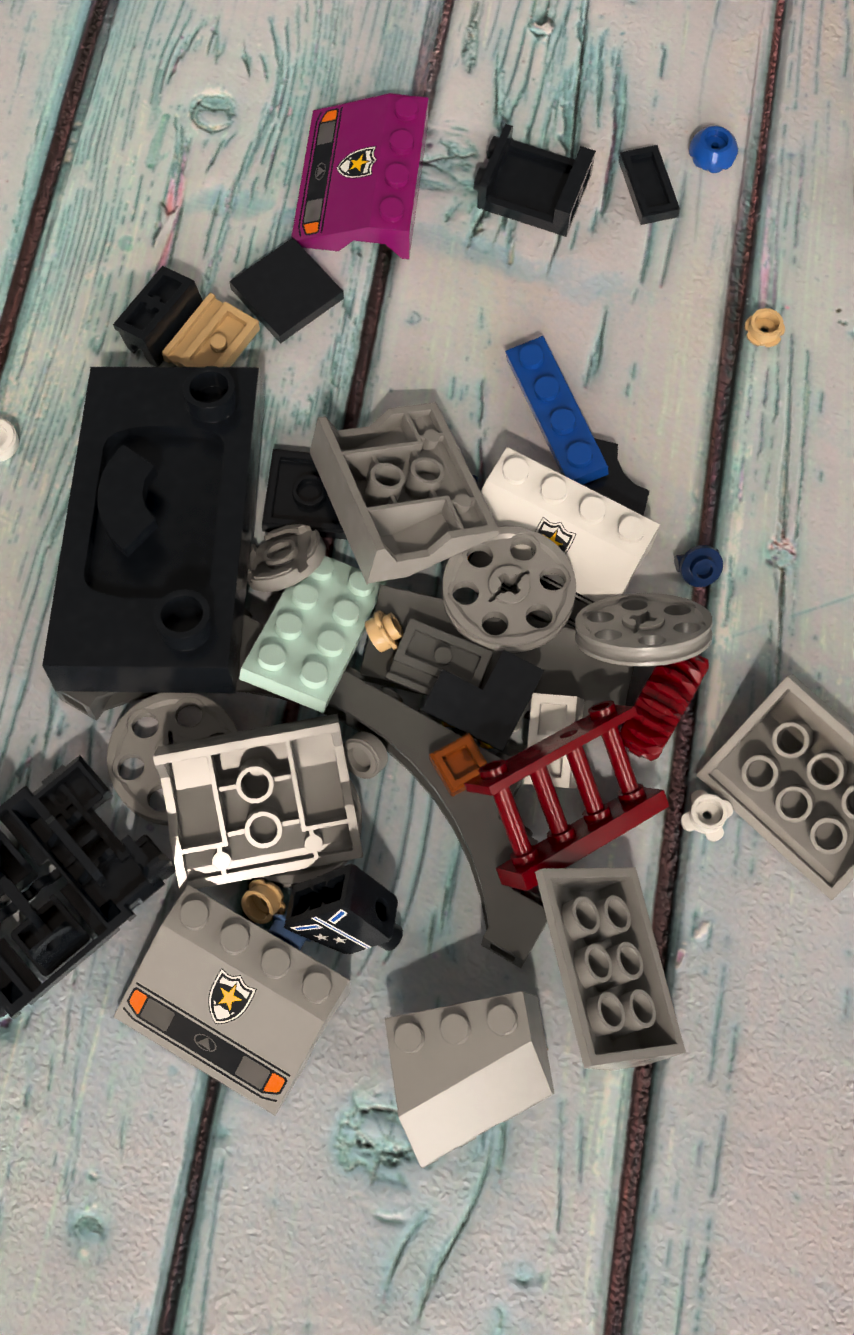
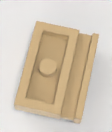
(212, 336)

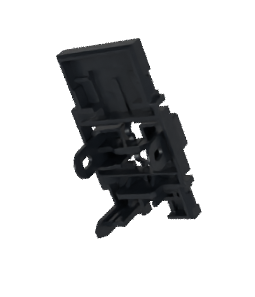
(101, 875)

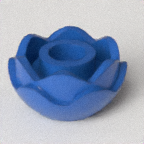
(713, 159)

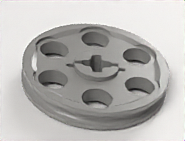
(509, 607)
(643, 629)
(126, 745)

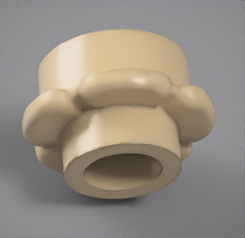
(769, 320)
(384, 631)
(262, 901)

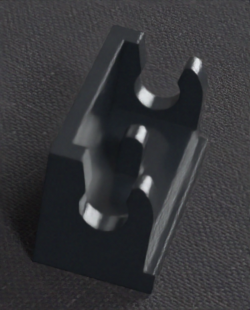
(158, 314)

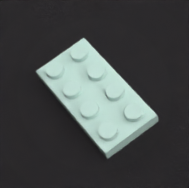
(312, 635)

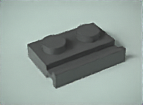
(429, 650)

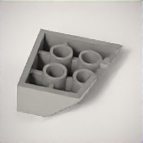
(466, 1069)

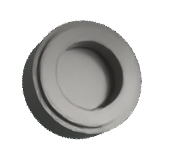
(365, 755)

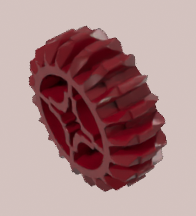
(662, 706)

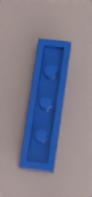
(556, 411)

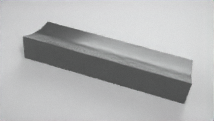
(564, 665)

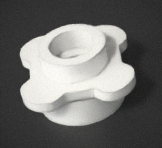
(719, 811)

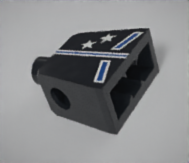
(344, 911)

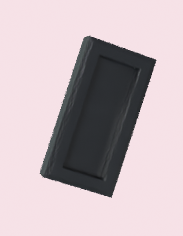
(649, 185)

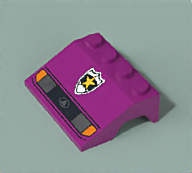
(362, 174)

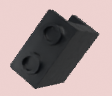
(533, 183)

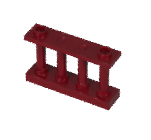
(600, 821)

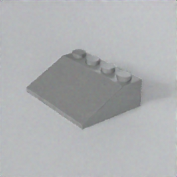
(794, 782)
(610, 967)

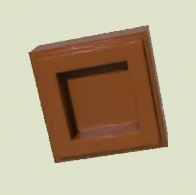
(457, 763)

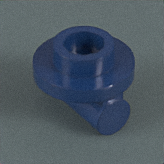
(699, 565)

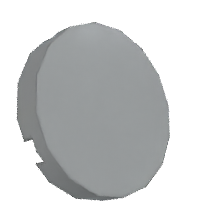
(285, 558)

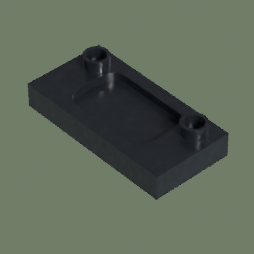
(178, 602)

